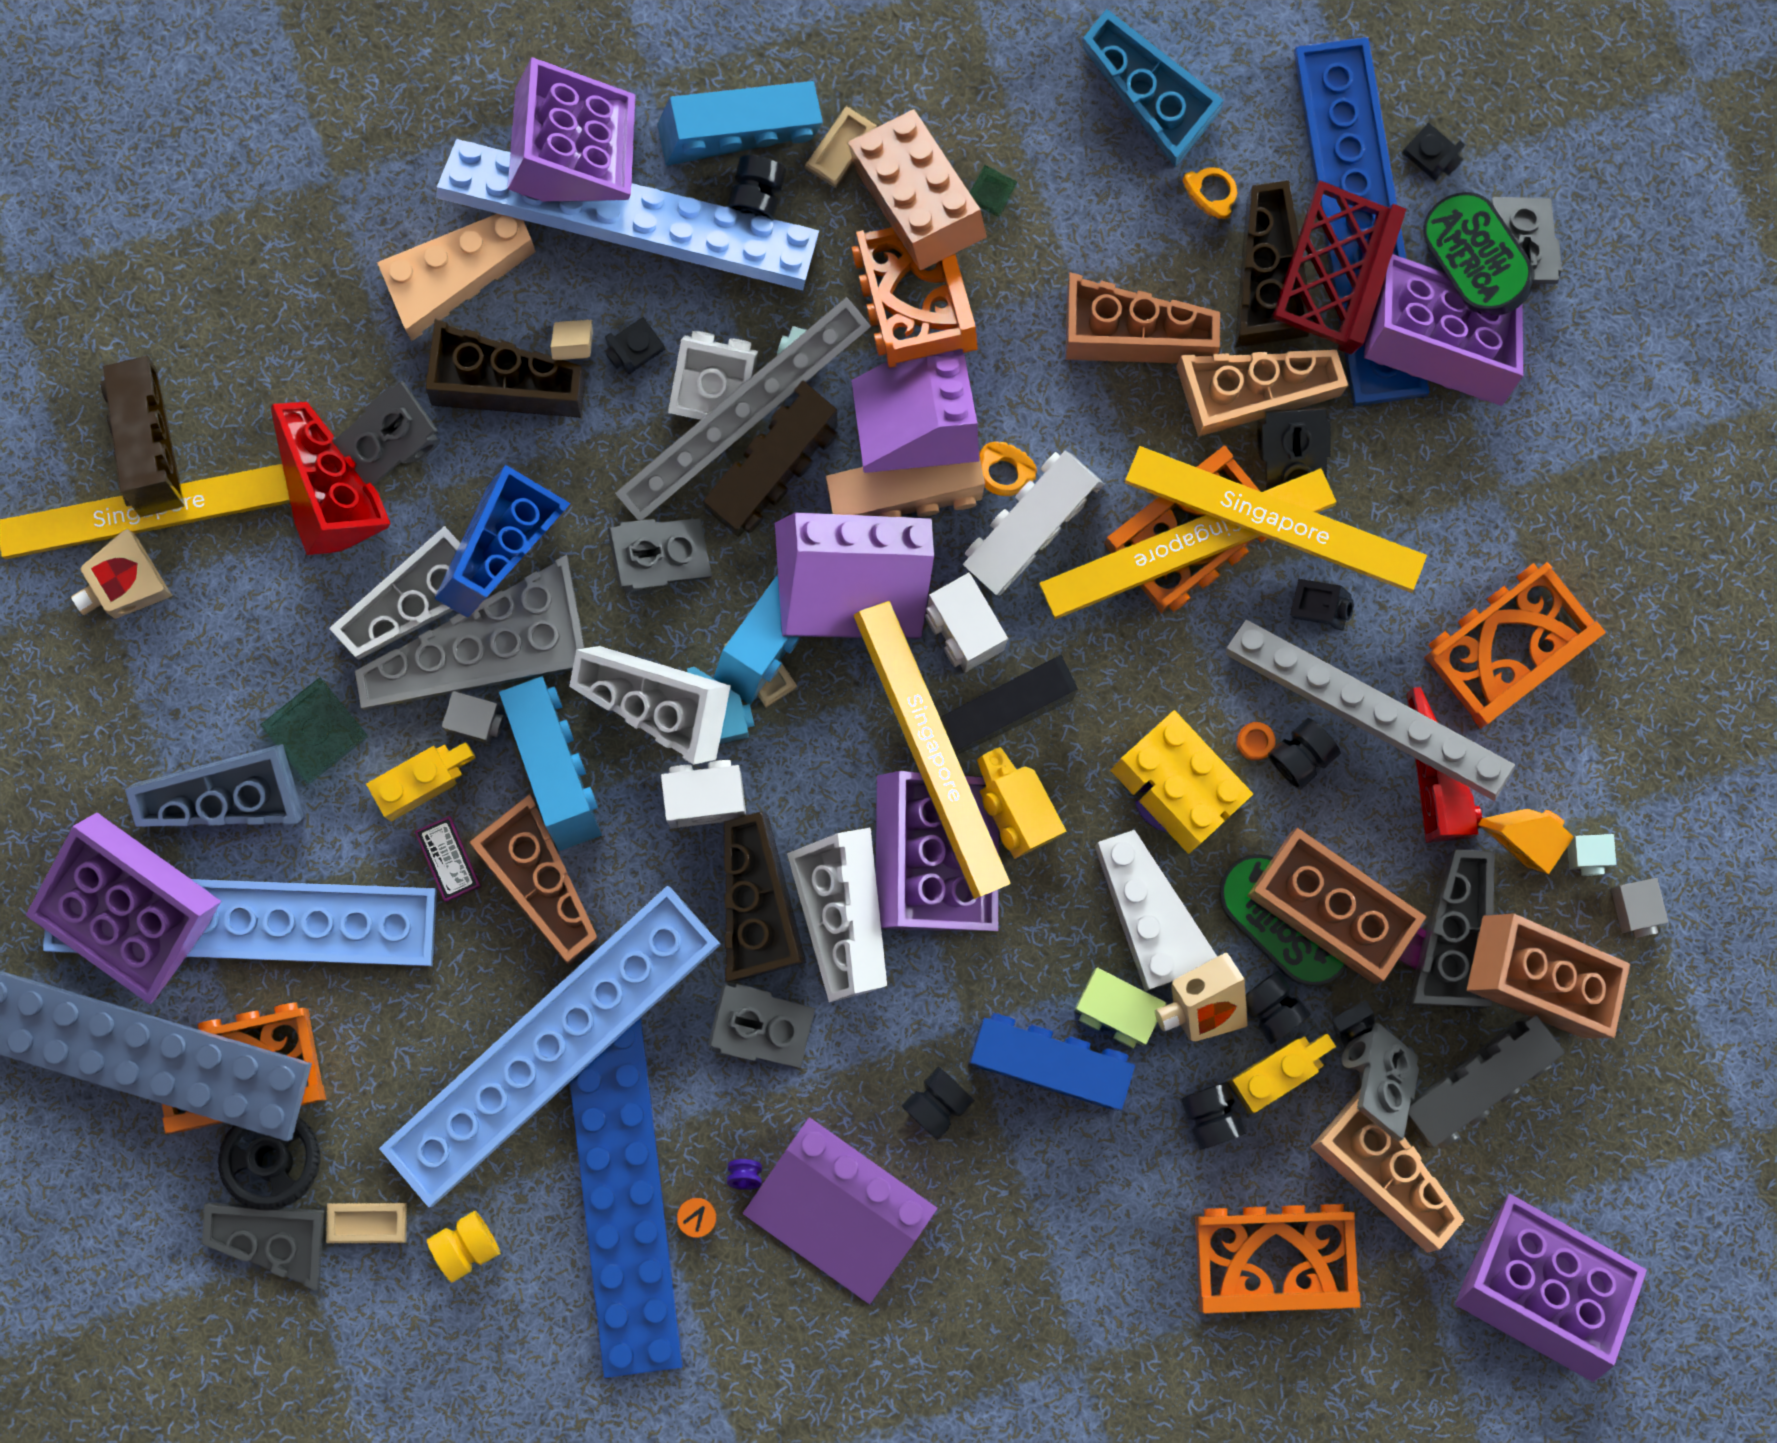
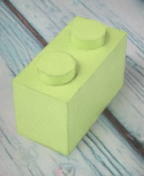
(1118, 1007)

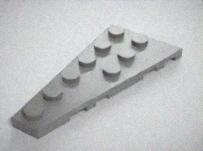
(506, 639)

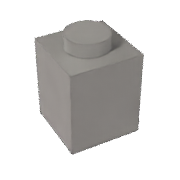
(473, 718)
(1640, 907)

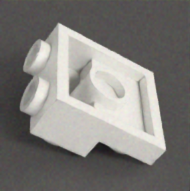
(709, 373)

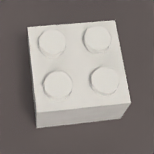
(966, 623)
(703, 794)

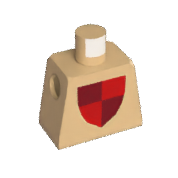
(120, 579)
(1207, 1001)

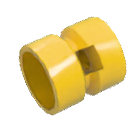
(460, 1248)

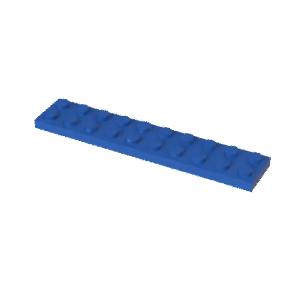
(1353, 155)
(625, 1210)

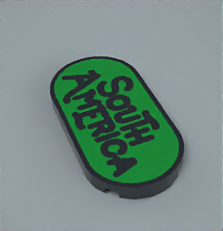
(1478, 253)
(1280, 943)

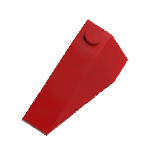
(325, 492)
(1445, 802)

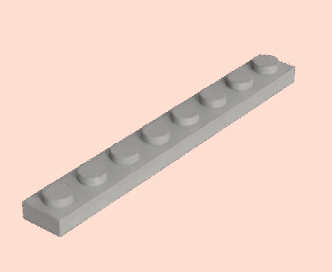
(743, 409)
(1370, 710)

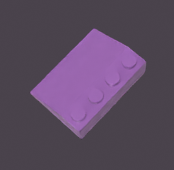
(570, 137)
(1434, 336)
(916, 414)
(848, 564)
(915, 863)
(122, 906)
(839, 1210)
(1552, 1289)

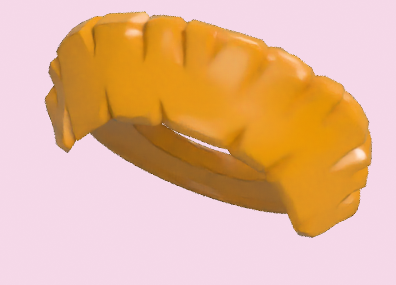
(1218, 209)
(1025, 467)

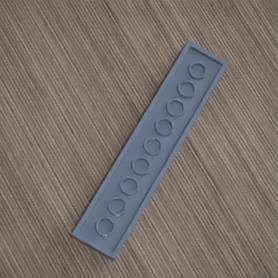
(151, 1057)

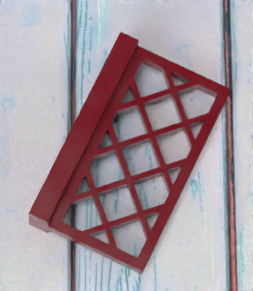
(1370, 275)

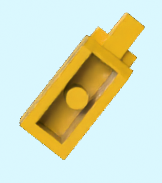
(419, 779)
(1017, 804)
(1279, 1072)

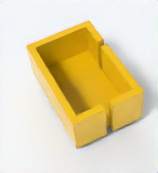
(1190, 783)

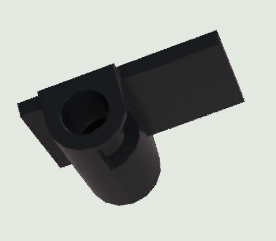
(1293, 443)

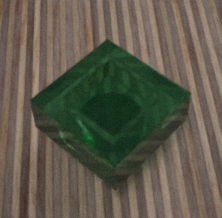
(993, 190)

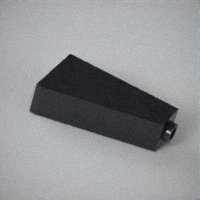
(1010, 705)

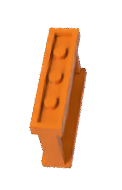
(954, 319)
(1160, 512)
(1564, 640)
(285, 1014)
(1322, 1290)

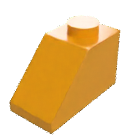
(1530, 836)

